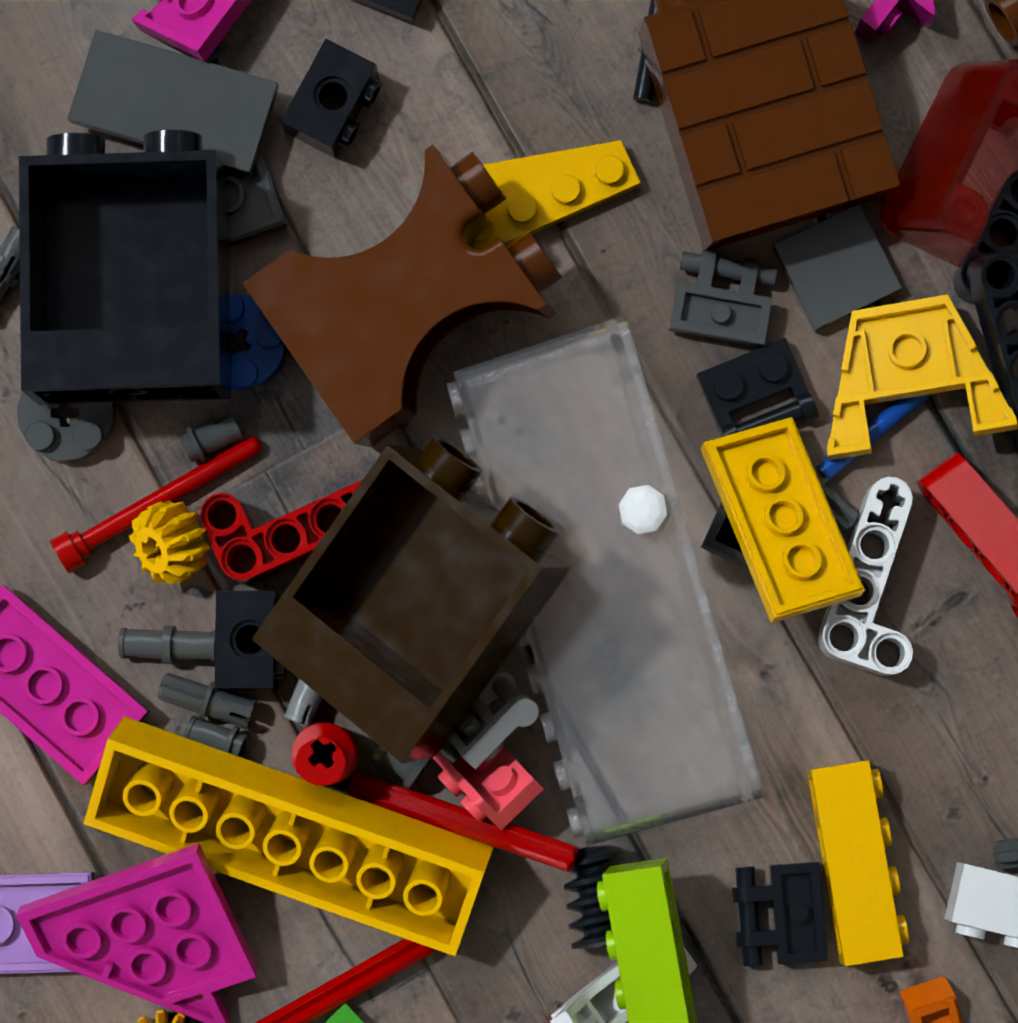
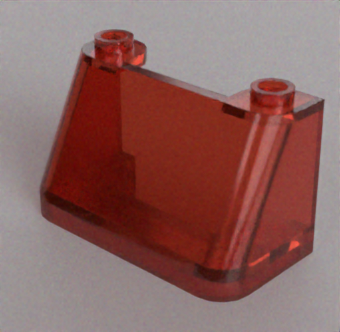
(931, 203)

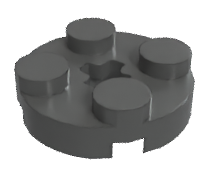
(65, 443)

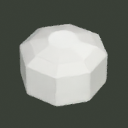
(644, 509)

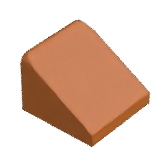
(931, 1002)

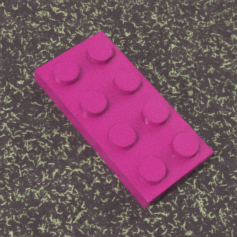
(57, 691)

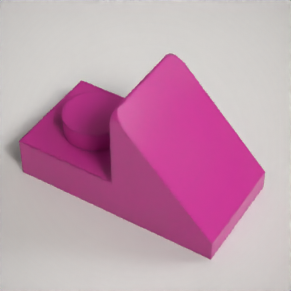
(885, 14)

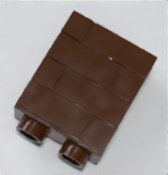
(766, 112)

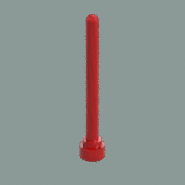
(76, 547)

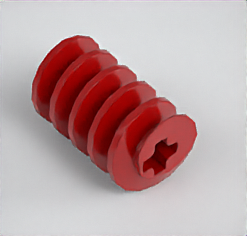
(306, 751)

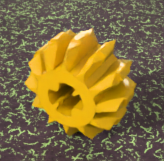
(169, 542)

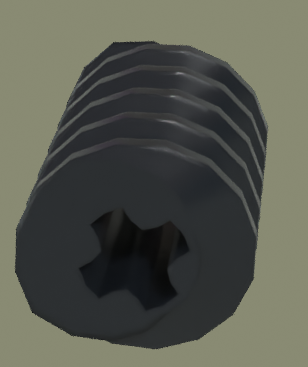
(589, 867)

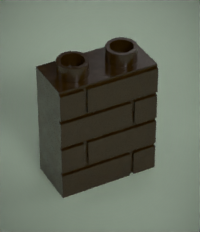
(414, 598)

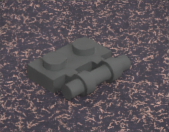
(722, 312)

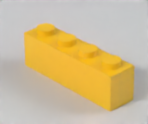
(856, 863)

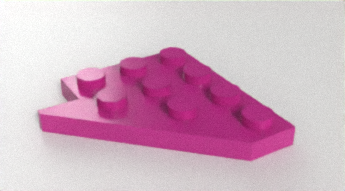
(149, 932)

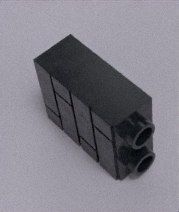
(124, 271)

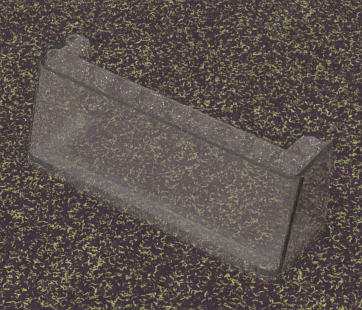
(629, 631)

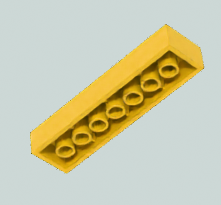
(288, 835)

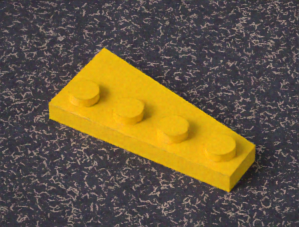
(555, 187)

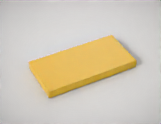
(782, 520)

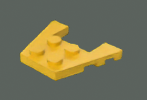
(907, 354)

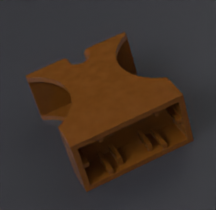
(377, 315)

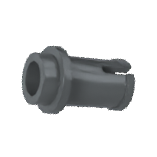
(210, 437)
(216, 736)

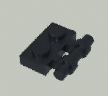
(796, 914)

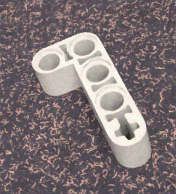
(874, 574)

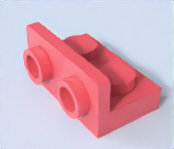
(493, 790)

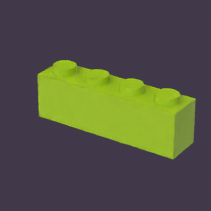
(647, 943)

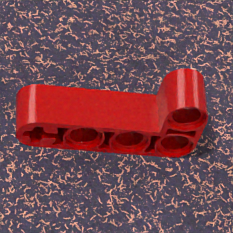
(976, 518)
(262, 539)

